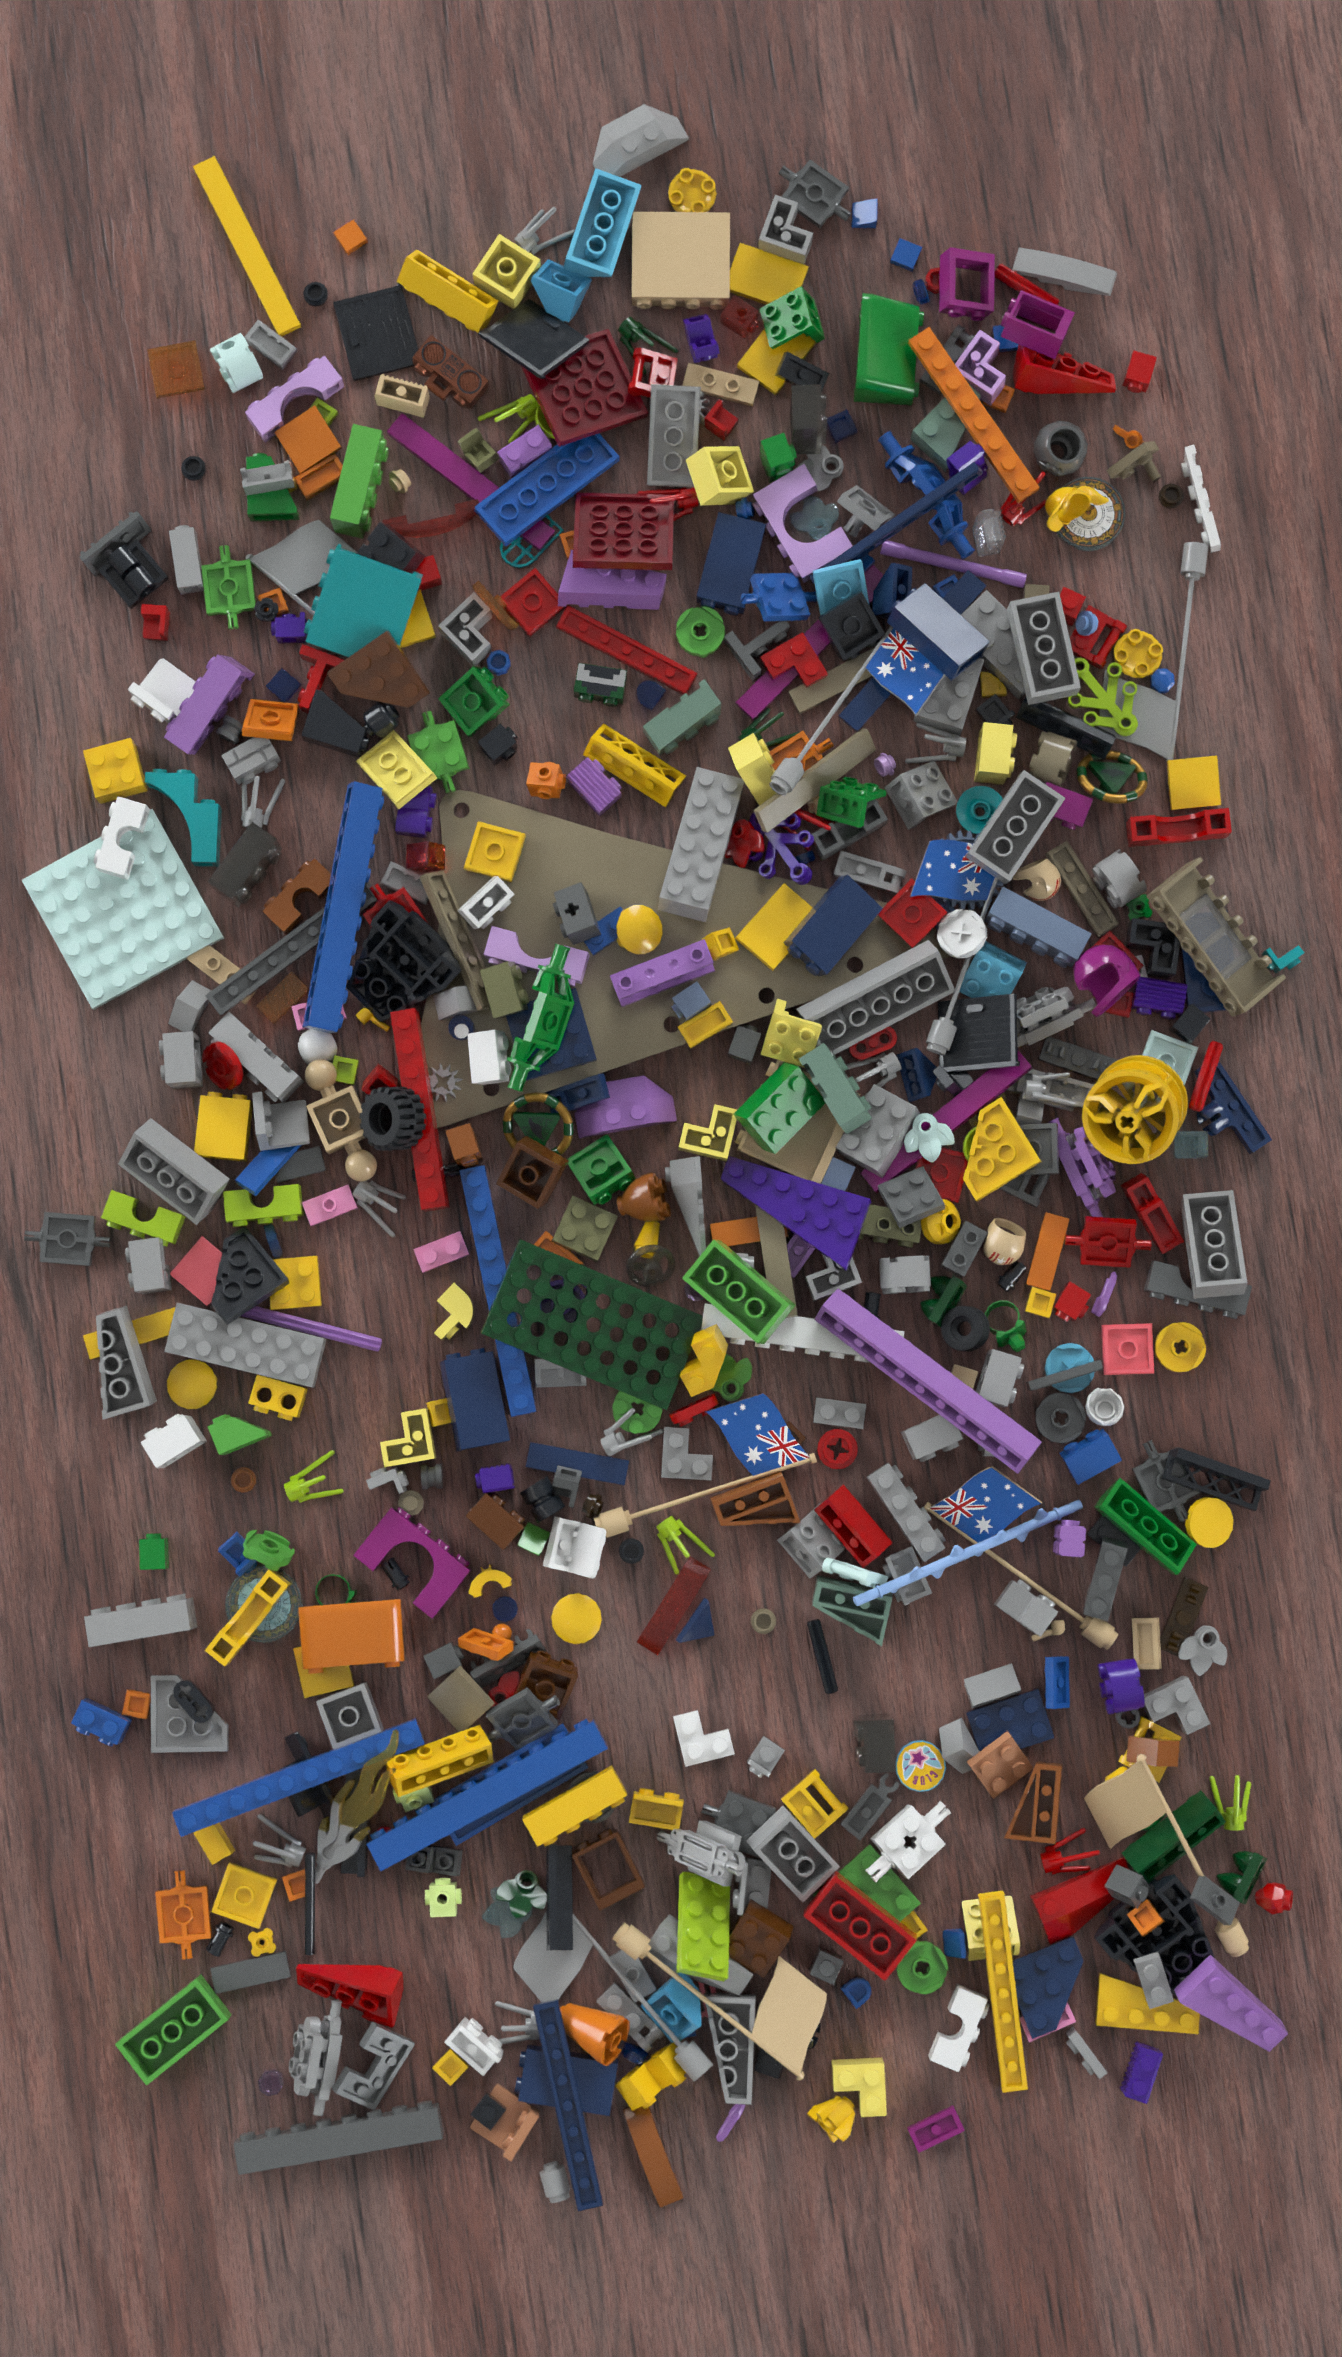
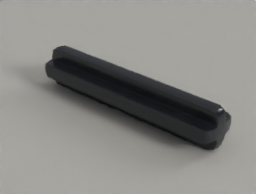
(822, 1656)

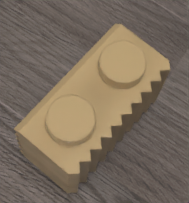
(402, 395)

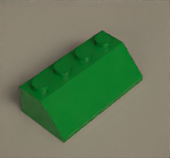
(1146, 1526)

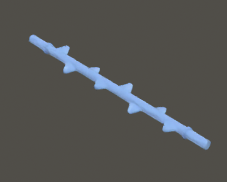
(959, 1554)

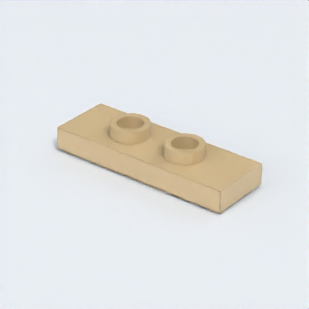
(722, 384)
(215, 966)

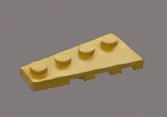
(1126, 2007)

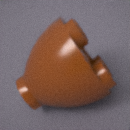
(645, 1199)

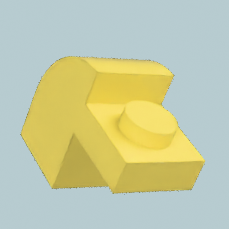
(459, 1307)

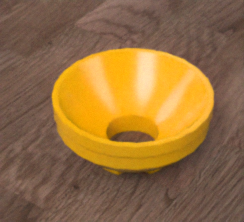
(935, 1226)

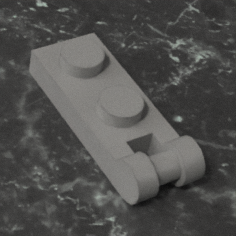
(869, 872)
(618, 2002)

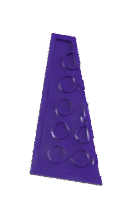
(812, 1211)

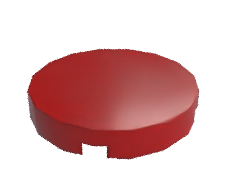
(223, 1065)

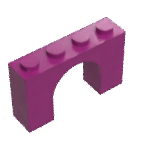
(448, 1569)

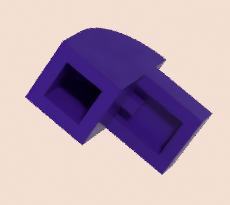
(701, 338)

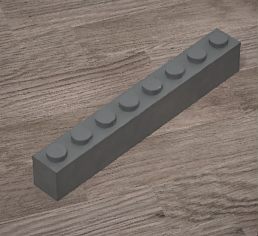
(338, 2138)

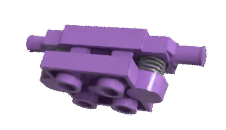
(1085, 1167)

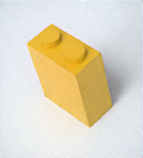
(223, 1127)

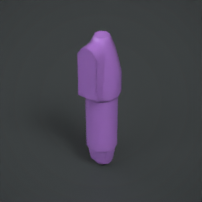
(1101, 1301)
(734, 2115)

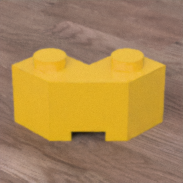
(703, 1371)
(645, 2082)

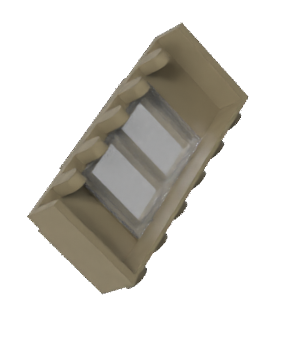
(1213, 938)

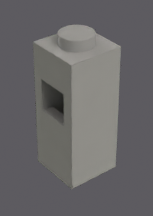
(186, 559)

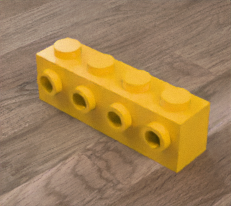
(447, 291)
(440, 1760)
(574, 1806)

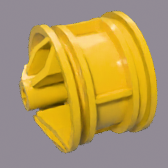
(1106, 1105)

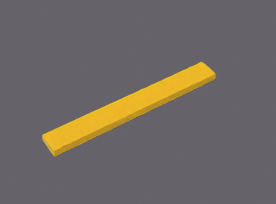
(246, 246)
(1002, 1991)

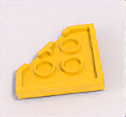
(997, 1151)

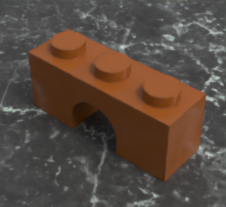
(282, 909)
(464, 1146)

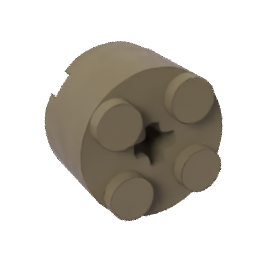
(1053, 758)

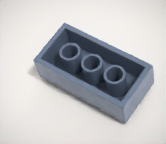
(1037, 927)

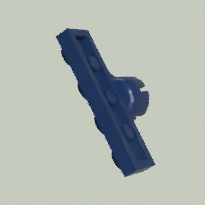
(1231, 1110)

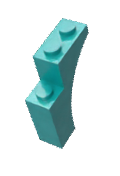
(201, 817)

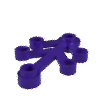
(777, 843)

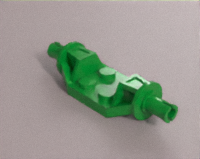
(547, 1019)

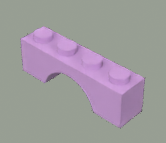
(317, 380)
(504, 947)

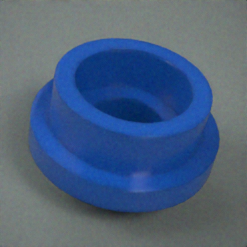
(744, 508)

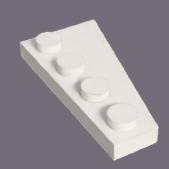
(1198, 493)

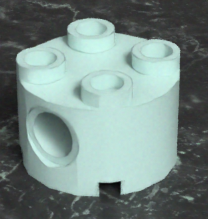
(236, 363)

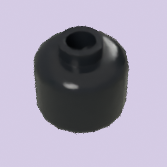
(381, 719)

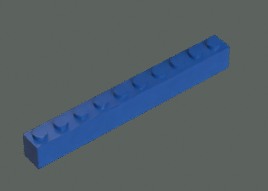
(343, 907)
(492, 1269)
(293, 1779)
(486, 1795)

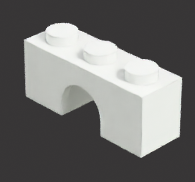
(125, 816)
(952, 2049)

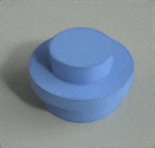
(1086, 623)

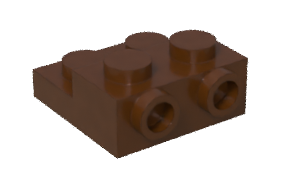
(549, 1678)

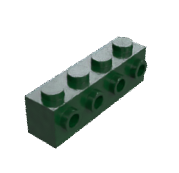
(1161, 1844)

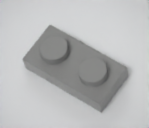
(839, 1413)
(1153, 1980)
(1090, 2063)

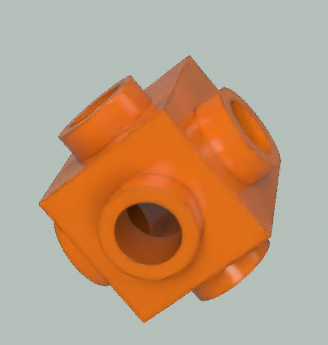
(545, 780)

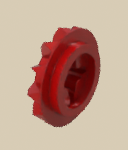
(847, 1442)

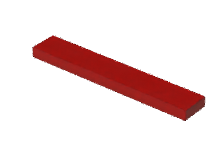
(626, 650)

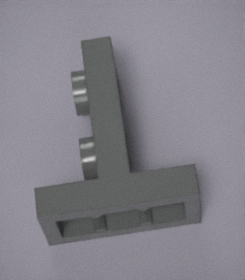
(756, 647)

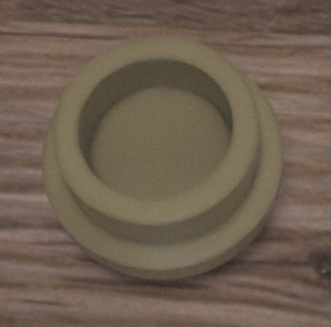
(411, 1502)
(763, 1621)

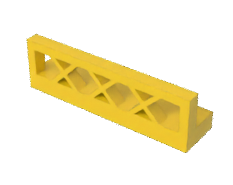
(631, 766)

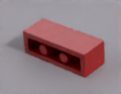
(853, 1526)

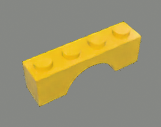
(248, 1617)

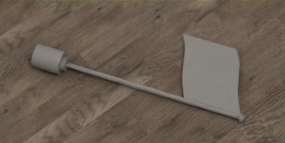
(299, 559)
(1154, 711)
(553, 1971)

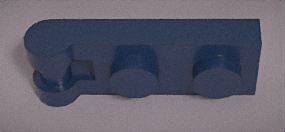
(581, 1092)

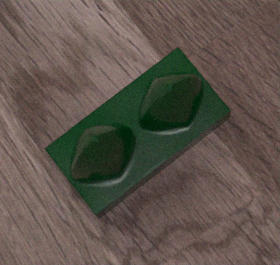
(950, 1293)
(1241, 1886)

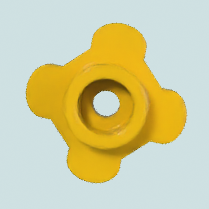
(266, 1936)

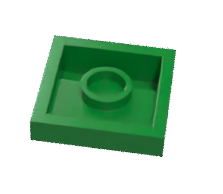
(474, 700)
(601, 1170)

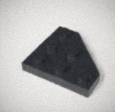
(244, 1276)

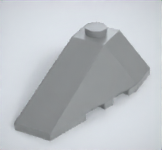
(687, 1189)

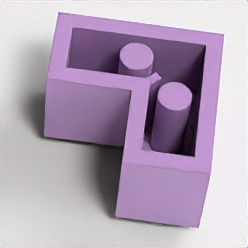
(977, 368)

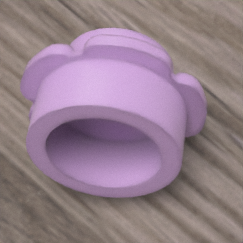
(885, 765)

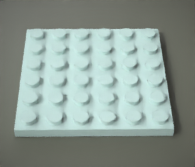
(119, 928)

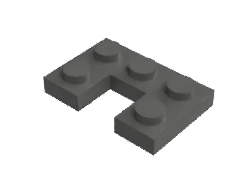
(391, 2053)

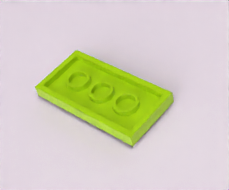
(703, 1927)

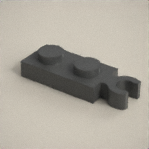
(868, 1808)

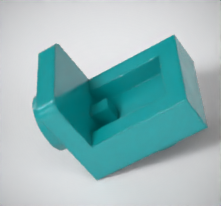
(1288, 960)

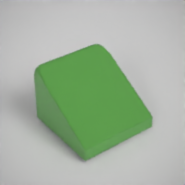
(533, 1539)

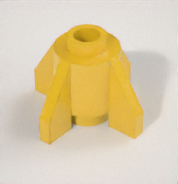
(834, 2117)

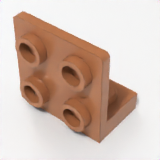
(512, 2126)

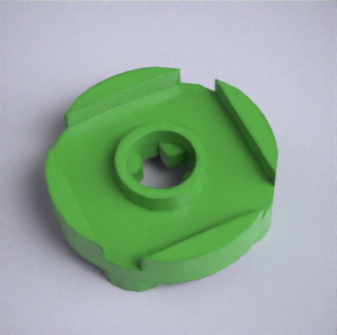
(699, 617)
(636, 1423)
(268, 1549)
(936, 1971)

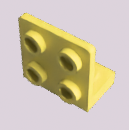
(789, 1036)
(974, 1933)

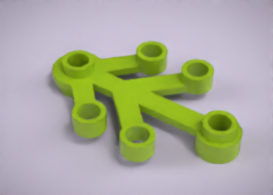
(1106, 700)

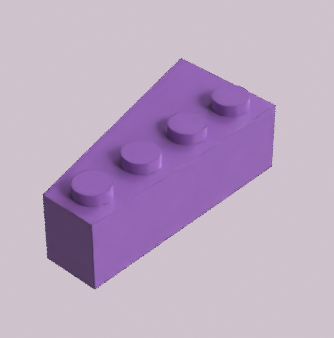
(611, 587)
(207, 703)
(1228, 2002)

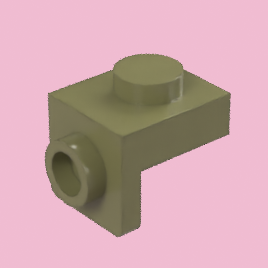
(477, 450)

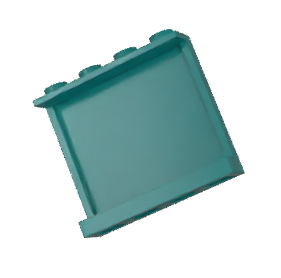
(360, 602)

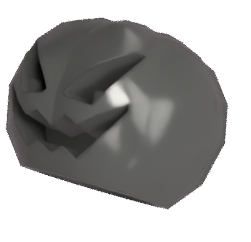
(1069, 438)

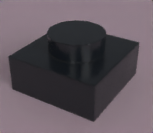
(488, 2111)

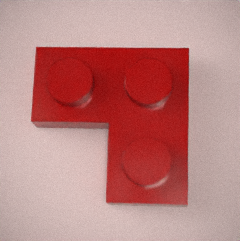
(795, 654)

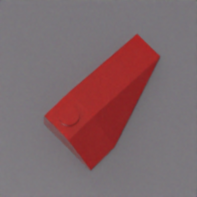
(1062, 375)
(1074, 1902)
(364, 1987)

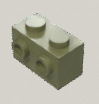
(504, 989)

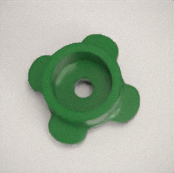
(1145, 911)

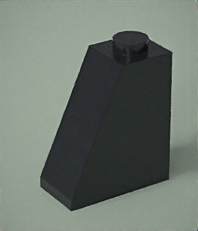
(333, 727)

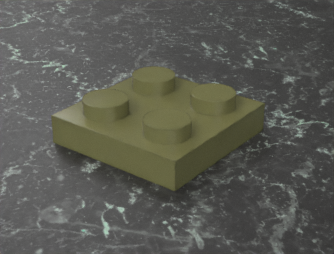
(584, 1228)

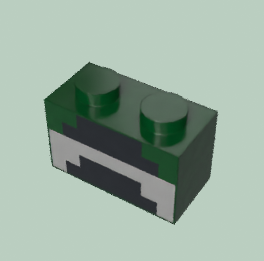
(600, 684)

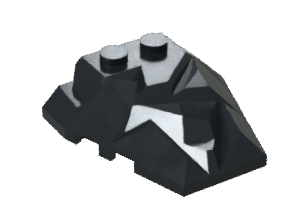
(400, 962)
(1177, 1940)

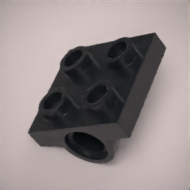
(133, 573)

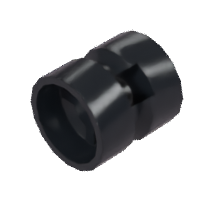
(542, 1499)

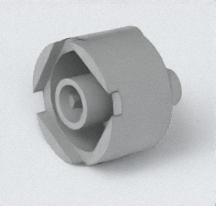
(1118, 878)
(905, 1274)

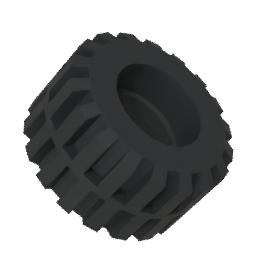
(392, 1118)

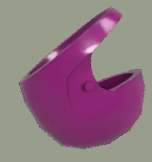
(1106, 974)

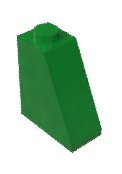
(269, 505)

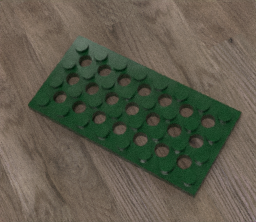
(586, 1308)

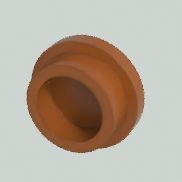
(243, 1479)

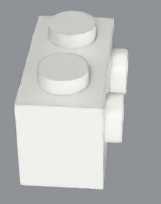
(485, 902)
(488, 1057)

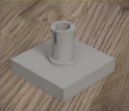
(864, 510)

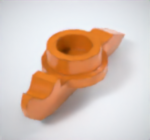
(1132, 438)

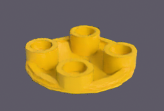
(692, 191)
(1138, 653)
(639, 929)
(191, 1384)
(576, 1618)

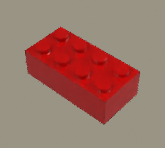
(860, 1925)

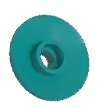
(975, 798)

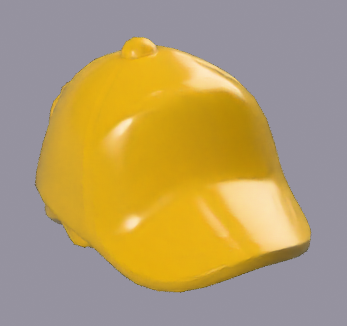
(1070, 503)

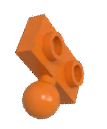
(490, 1645)

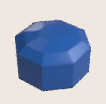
(498, 662)
(1162, 680)

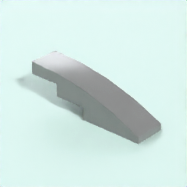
(1065, 271)
(1061, 1088)

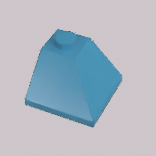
(560, 289)
(676, 2007)

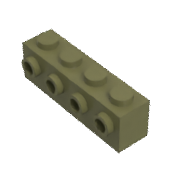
(883, 1227)

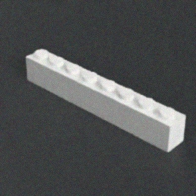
(791, 1334)

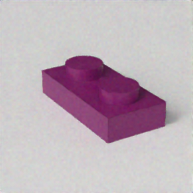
(935, 2129)

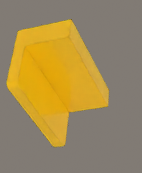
(214, 1842)

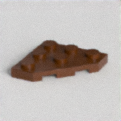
(380, 674)

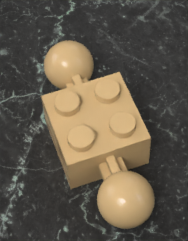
(339, 1120)

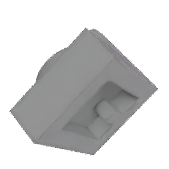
(764, 1757)

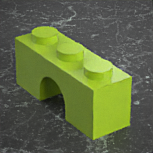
(285, 1205)
(121, 1211)

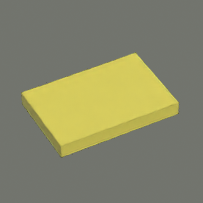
(396, 769)

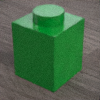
(153, 1552)

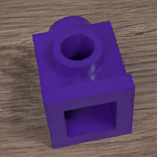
(290, 628)

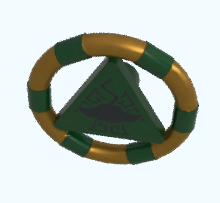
(1112, 777)
(538, 1124)

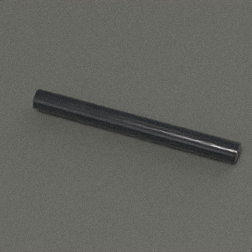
(309, 1903)

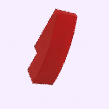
(1152, 1213)

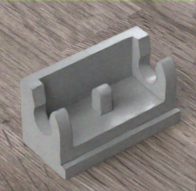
(267, 478)
(552, 1375)
(992, 1686)

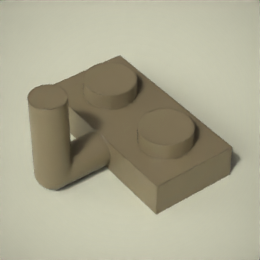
(1140, 455)

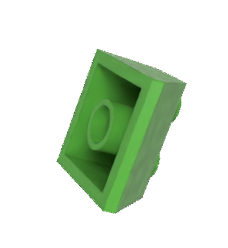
(235, 1433)

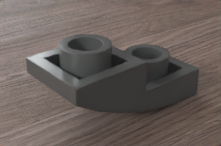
(436, 1860)

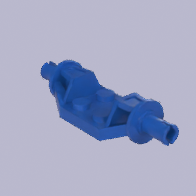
(948, 521)

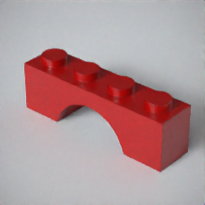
(1165, 830)

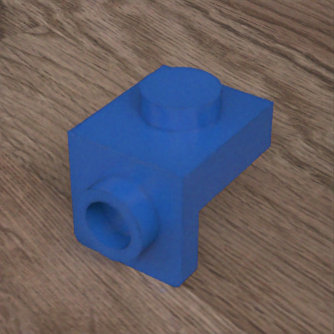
(233, 1552)

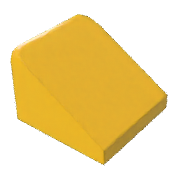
(721, 943)

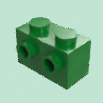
(777, 456)

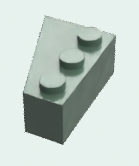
(940, 433)
(683, 719)
(836, 1088)
(836, 1600)

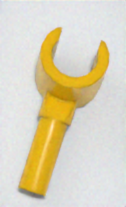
(365, 1015)

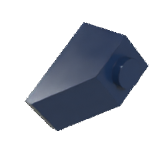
(893, 586)

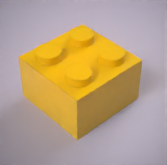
(115, 770)

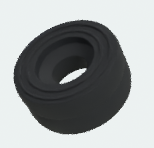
(979, 1328)

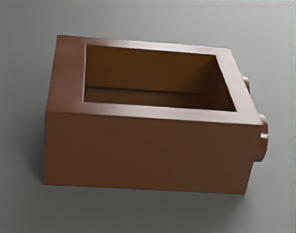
(619, 1892)

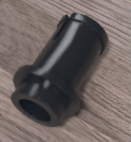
(1012, 1276)
(872, 1303)
(396, 1575)
(220, 1938)

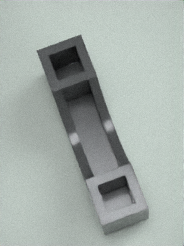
(1165, 1281)

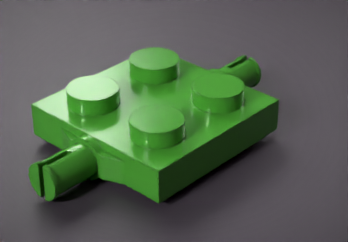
(228, 587)
(440, 749)

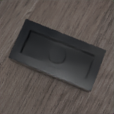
(800, 371)
(1106, 1528)

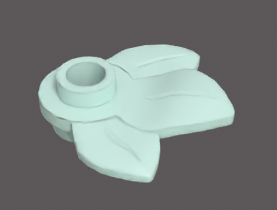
(928, 1140)

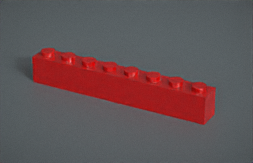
(415, 1076)

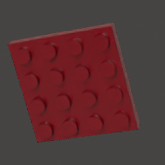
(587, 392)
(622, 532)

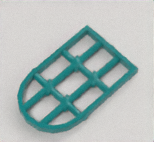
(526, 551)

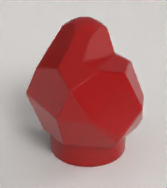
(1274, 1898)

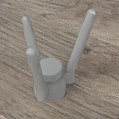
(528, 238)
(953, 745)
(254, 814)
(887, 1065)
(1035, 1091)
(367, 1193)
(615, 1442)
(290, 1855)
(530, 2026)

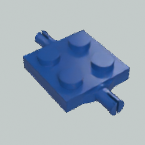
(779, 597)

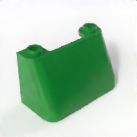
(884, 357)

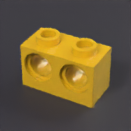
(279, 1392)

